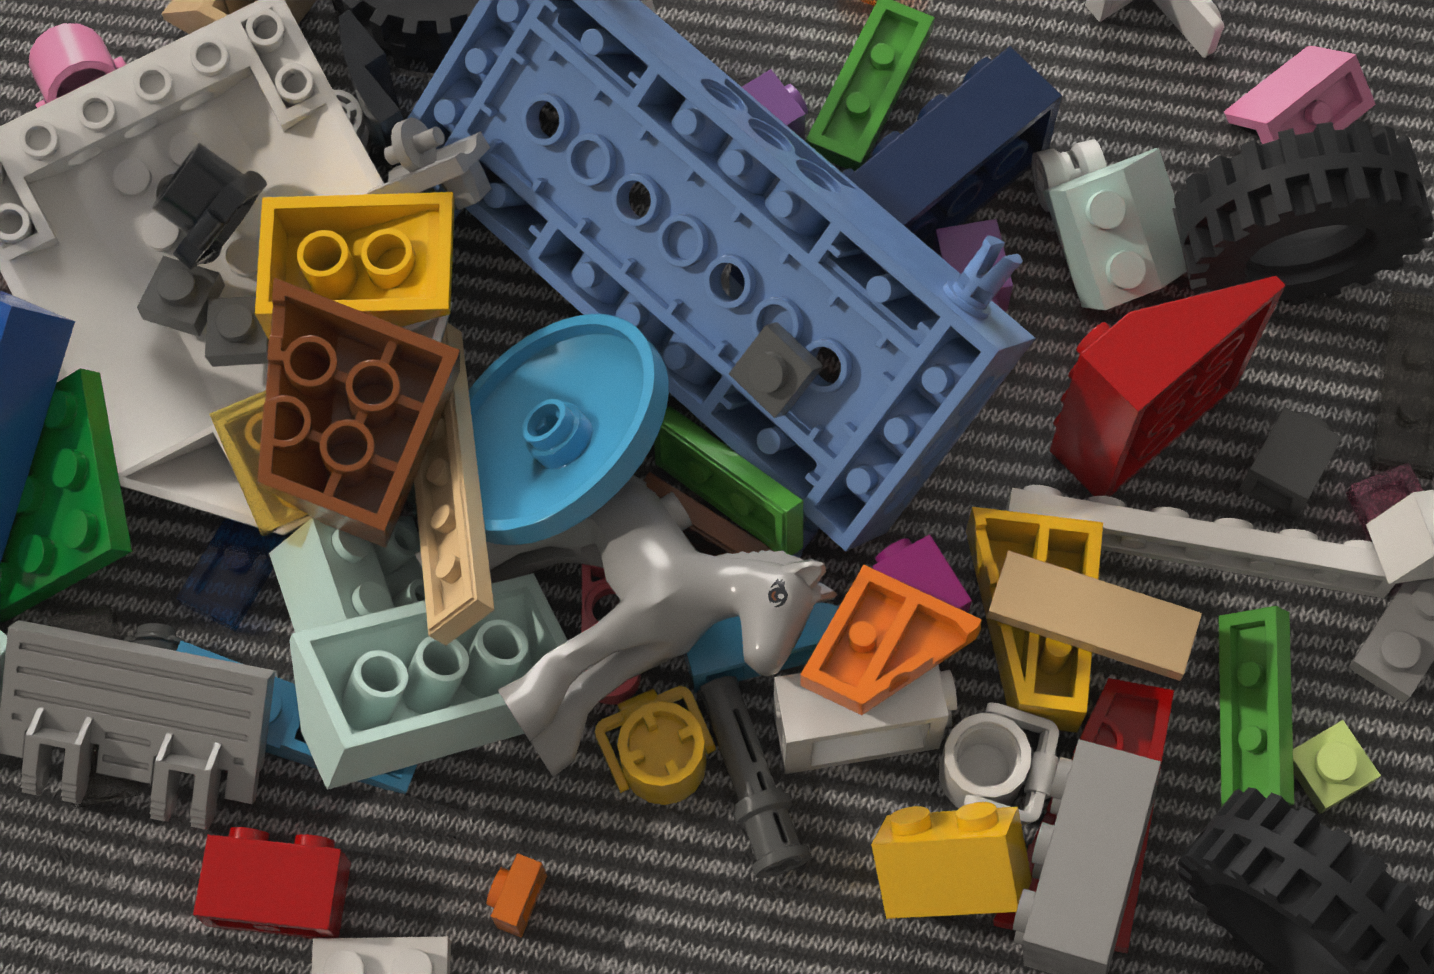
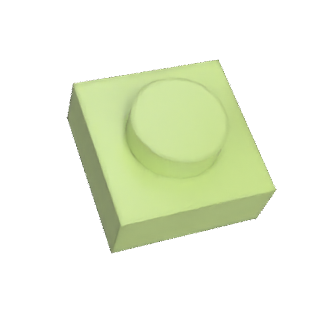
(1332, 767)

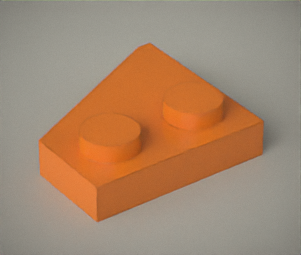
(883, 641)

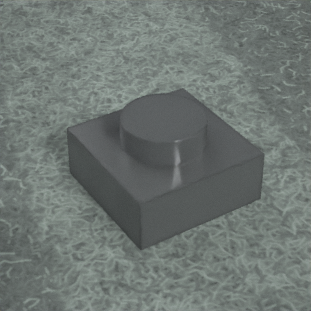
(180, 296)
(234, 333)
(776, 369)

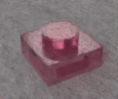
(1381, 492)

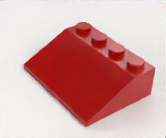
(1155, 379)

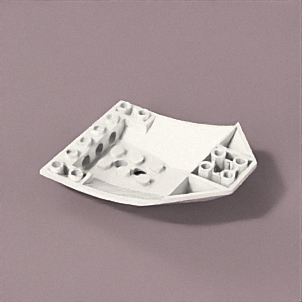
(88, 242)

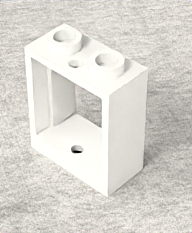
(825, 734)

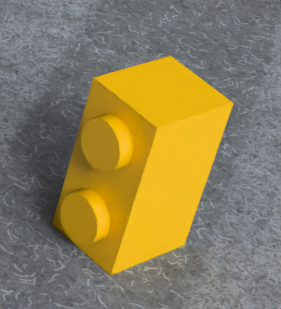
(951, 861)

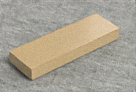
(1094, 615)

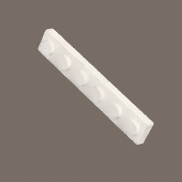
(1217, 545)

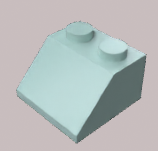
(1118, 230)

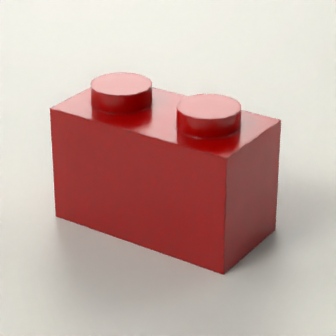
(272, 884)

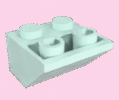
(341, 576)

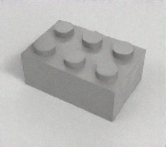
(1086, 860)

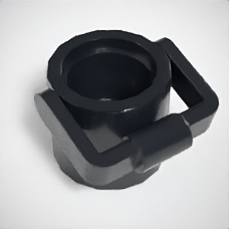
(207, 203)

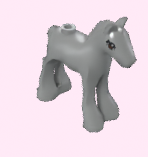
(664, 609)

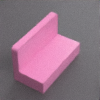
(1305, 91)

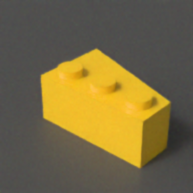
(1035, 670)

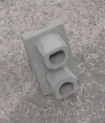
(423, 166)

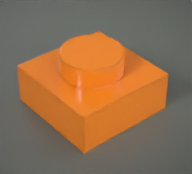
(515, 894)

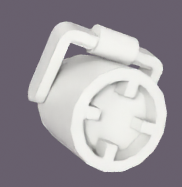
(991, 757)

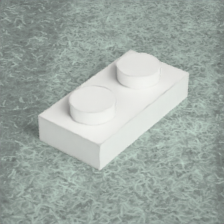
(381, 955)

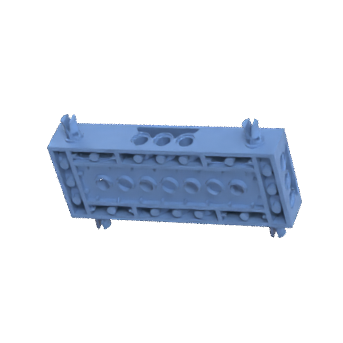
(725, 188)

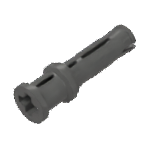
(760, 805)

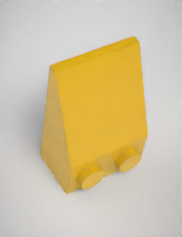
(360, 250)

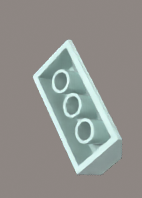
(392, 697)

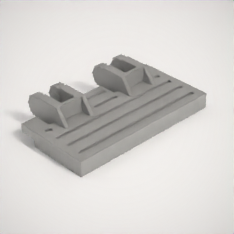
(145, 710)

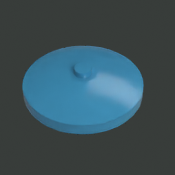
(564, 424)

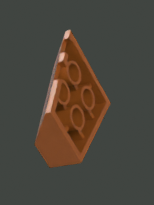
(348, 411)

